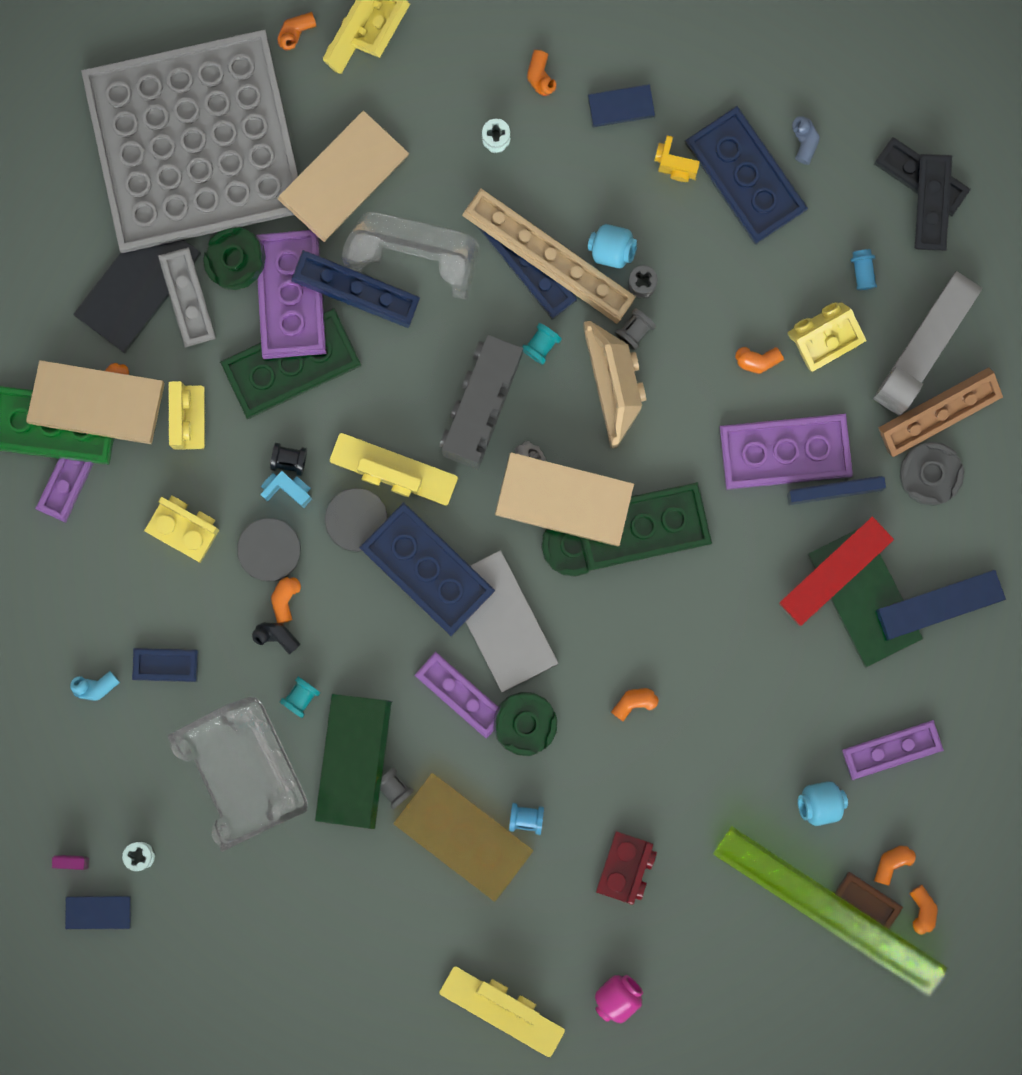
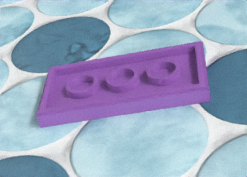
(288, 311)
(786, 451)

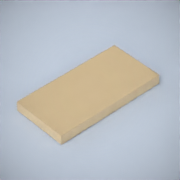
(343, 176)
(95, 402)
(564, 499)

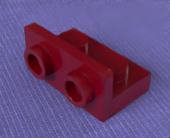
(625, 868)

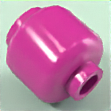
(618, 999)

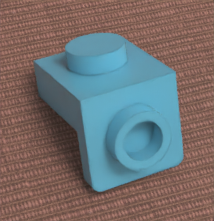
(294, 488)

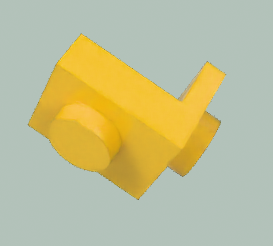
(679, 167)

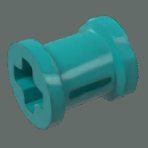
(541, 343)
(299, 697)

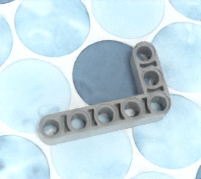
(927, 344)

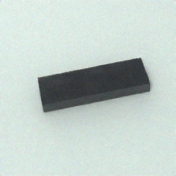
(904, 166)
(933, 202)

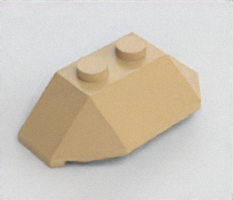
(615, 381)

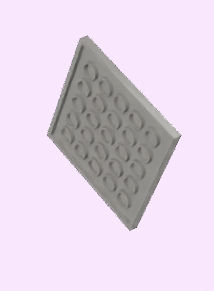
(191, 140)

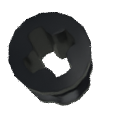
(288, 459)

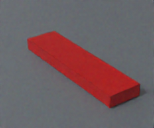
(836, 571)

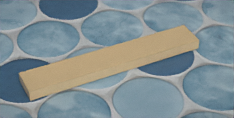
(549, 256)

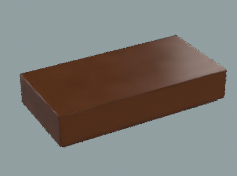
(868, 900)

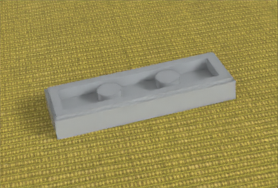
(186, 297)

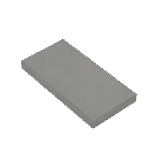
(507, 628)

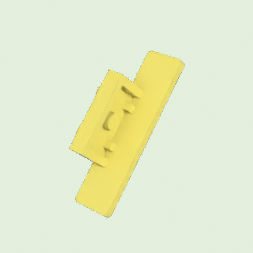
(367, 28)
(393, 469)
(502, 1011)

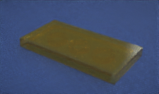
(463, 837)

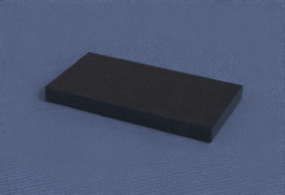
(129, 294)

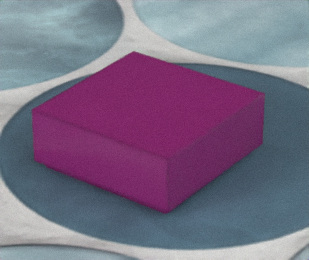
(70, 862)

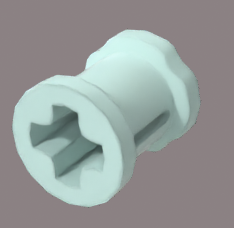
(487, 139)
(129, 860)

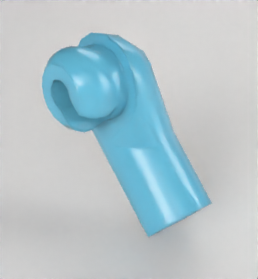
(93, 689)

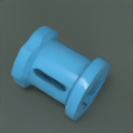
(526, 818)

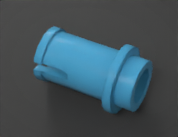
(864, 269)

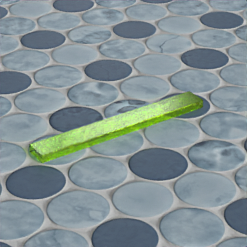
(830, 911)

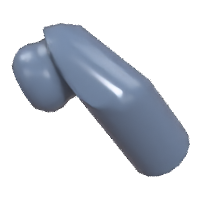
(807, 137)

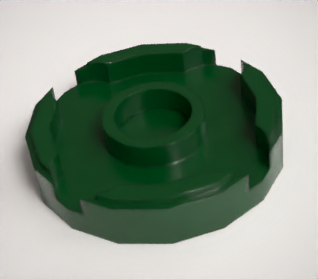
(234, 258)
(564, 553)
(525, 723)

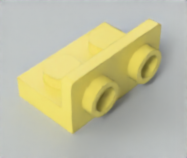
(827, 335)
(186, 416)
(182, 529)

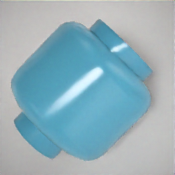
(612, 246)
(822, 803)

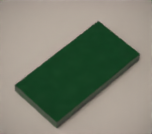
(270, 382)
(654, 526)
(857, 606)
(353, 761)

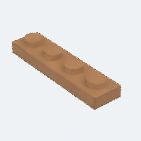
(940, 412)

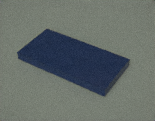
(746, 175)
(427, 569)

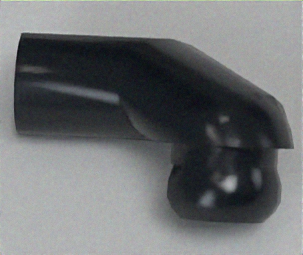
(275, 633)

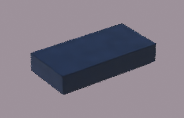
(621, 105)
(165, 665)
(98, 912)

